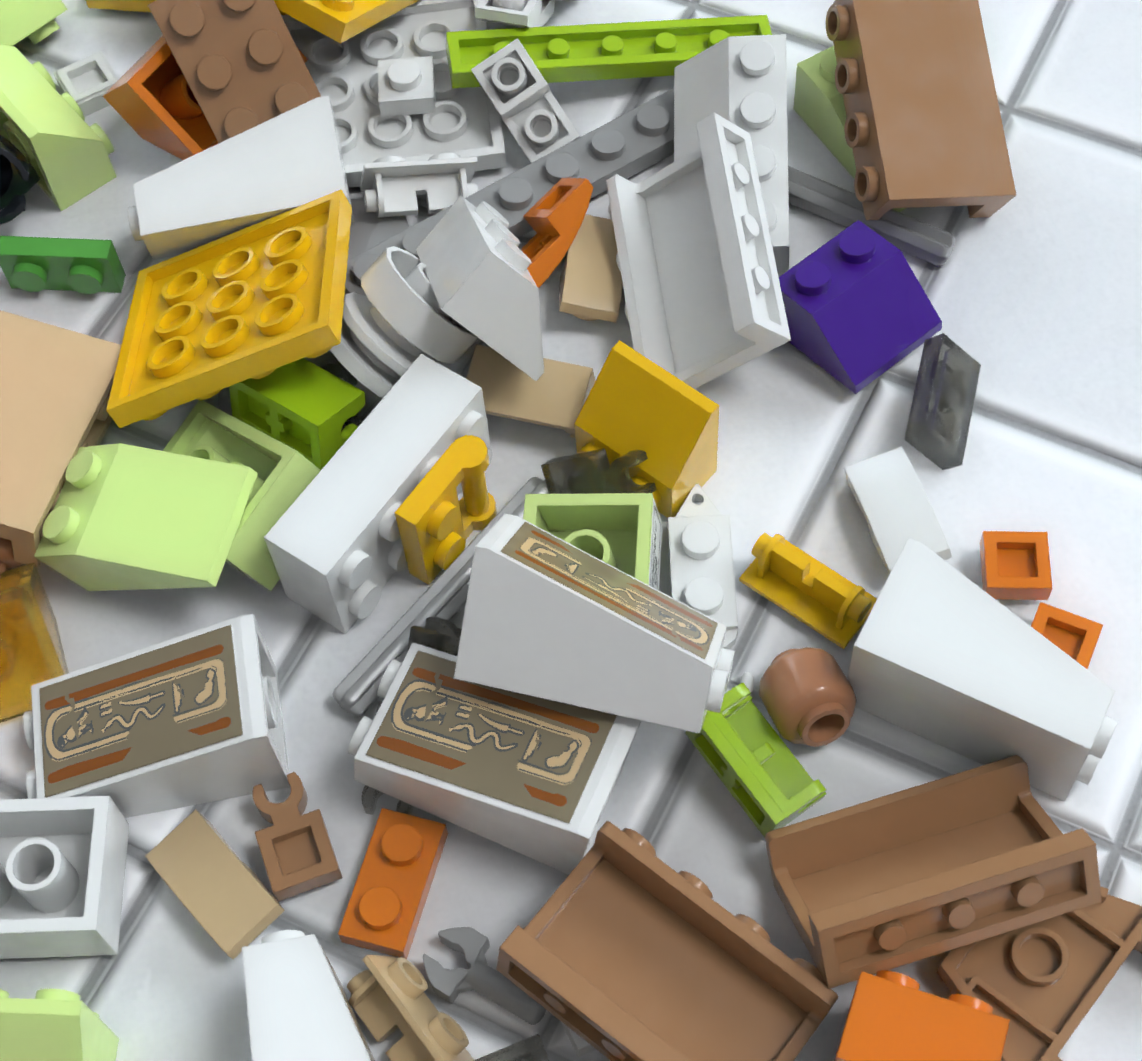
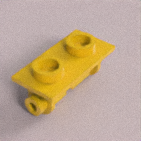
(807, 589)

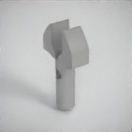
(479, 976)

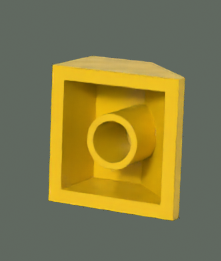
(654, 412)

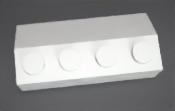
(747, 86)

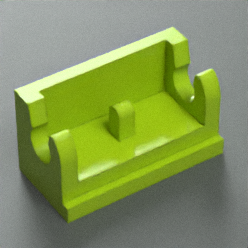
(300, 408)
(755, 763)

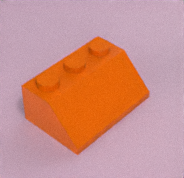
(161, 104)

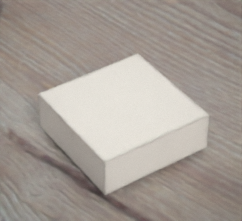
(87, 82)

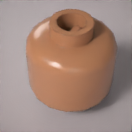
(807, 696)

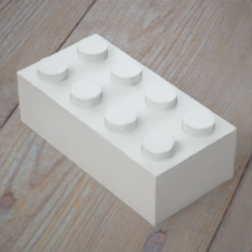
(342, 531)
(61, 876)

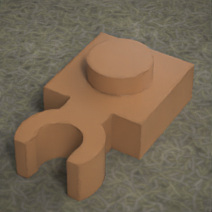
(297, 845)

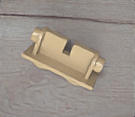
(396, 998)

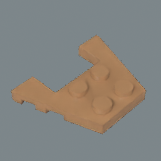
(1047, 973)

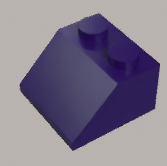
(856, 307)

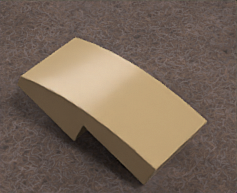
(590, 274)
(214, 884)

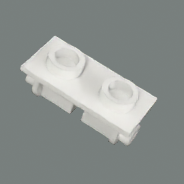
(393, 183)

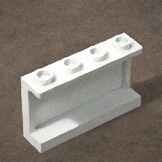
(699, 259)

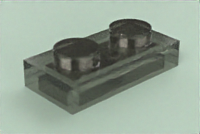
(943, 402)

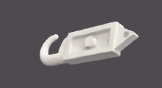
(704, 564)

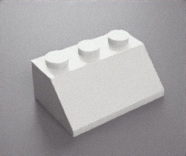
(486, 282)

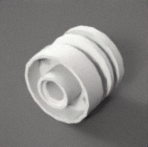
(396, 323)

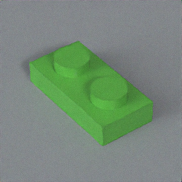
(61, 264)

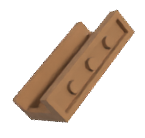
(920, 105)
(928, 871)
(659, 967)

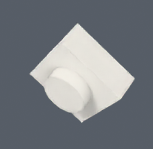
(406, 86)

